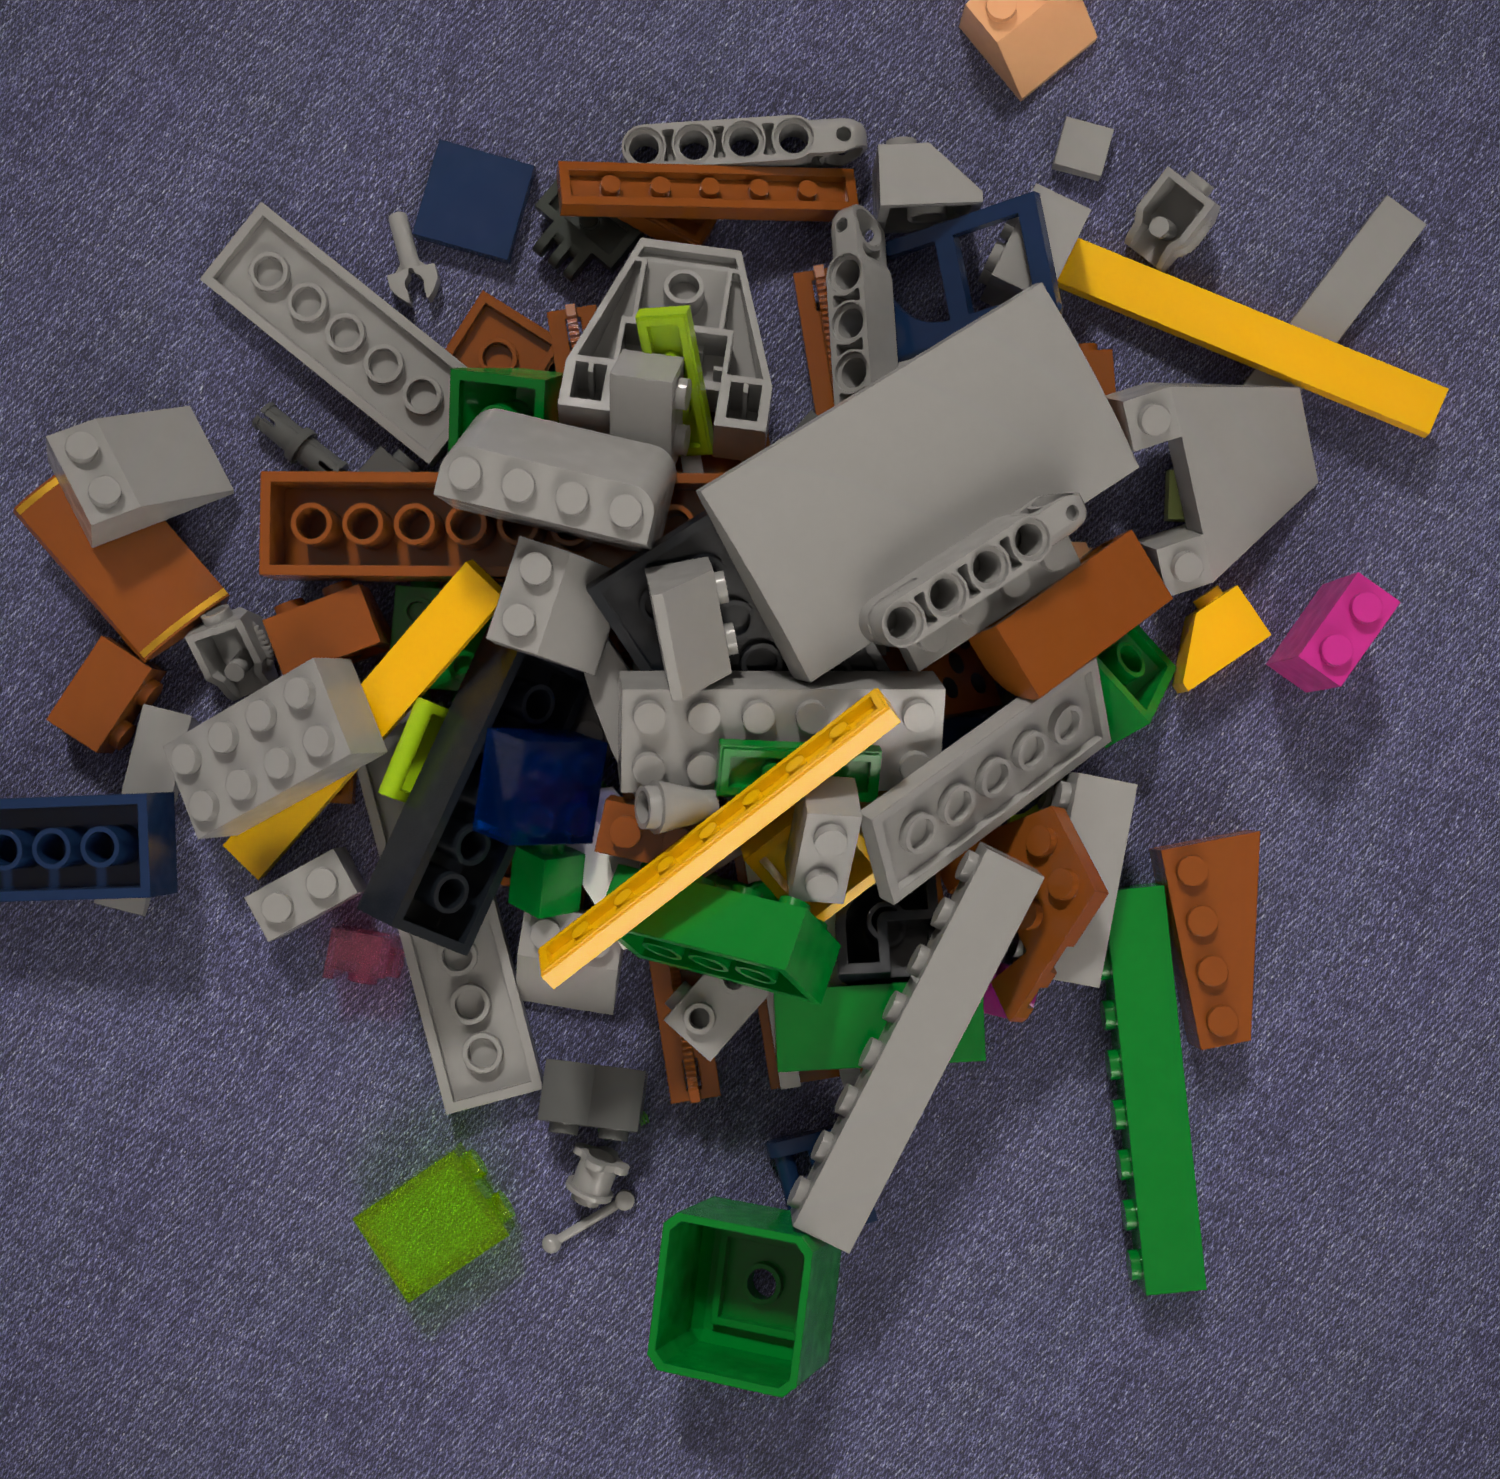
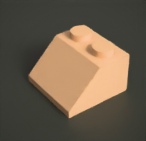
(1027, 37)

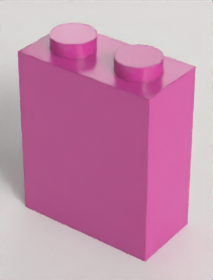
(1333, 633)

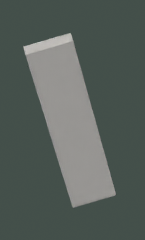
(150, 772)

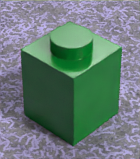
(546, 879)

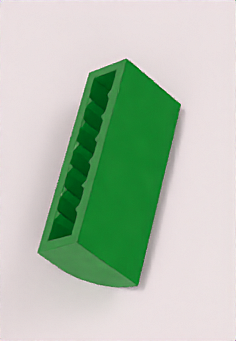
(838, 1029)

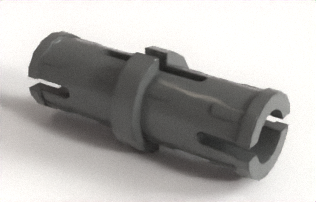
(298, 443)

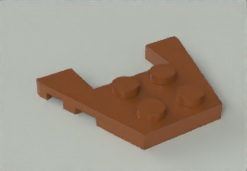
(1060, 908)

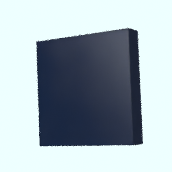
(474, 201)

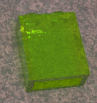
(436, 1221)

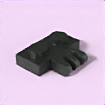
(582, 237)

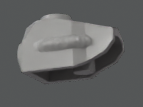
(1172, 218)
(233, 651)

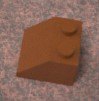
(336, 626)

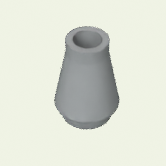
(672, 806)

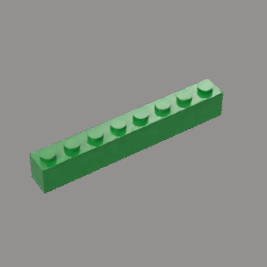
(1150, 1096)

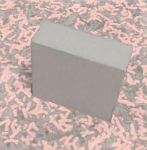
(1082, 148)

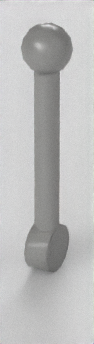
(623, 1200)

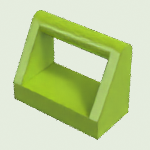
(412, 749)

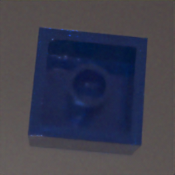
(539, 786)

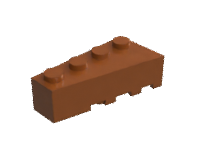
(1212, 932)

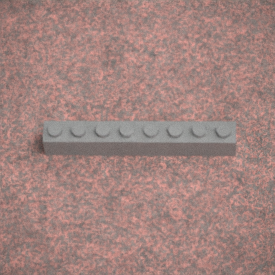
(914, 1045)

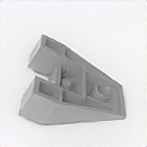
(725, 331)
(1237, 466)

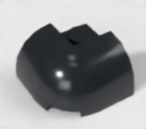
(882, 936)

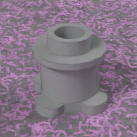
(595, 1174)

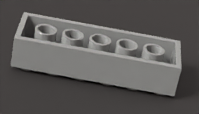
(681, 738)

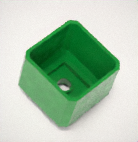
(712, 1317)

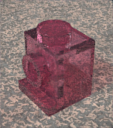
(363, 955)

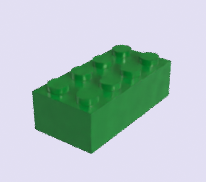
(737, 938)

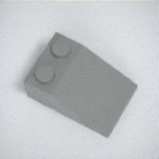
(135, 470)

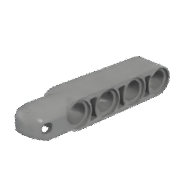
(822, 138)
(859, 304)
(1041, 526)

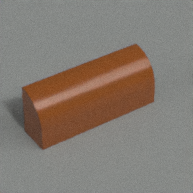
(1072, 618)

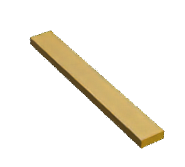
(1252, 338)
(391, 692)
(717, 837)

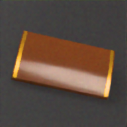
(140, 583)

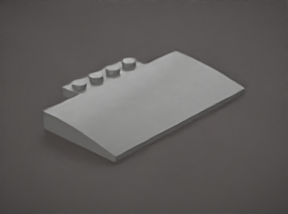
(911, 472)

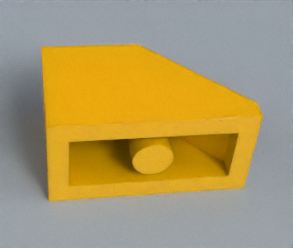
(1216, 636)

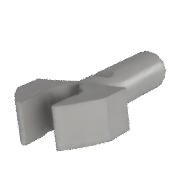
(409, 262)

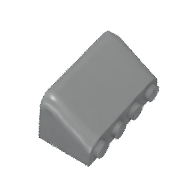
(560, 479)

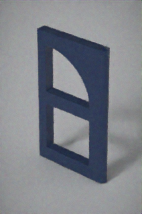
(915, 335)

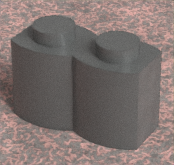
(592, 1097)

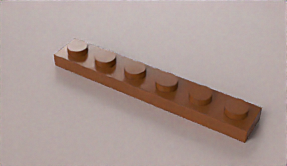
(703, 191)

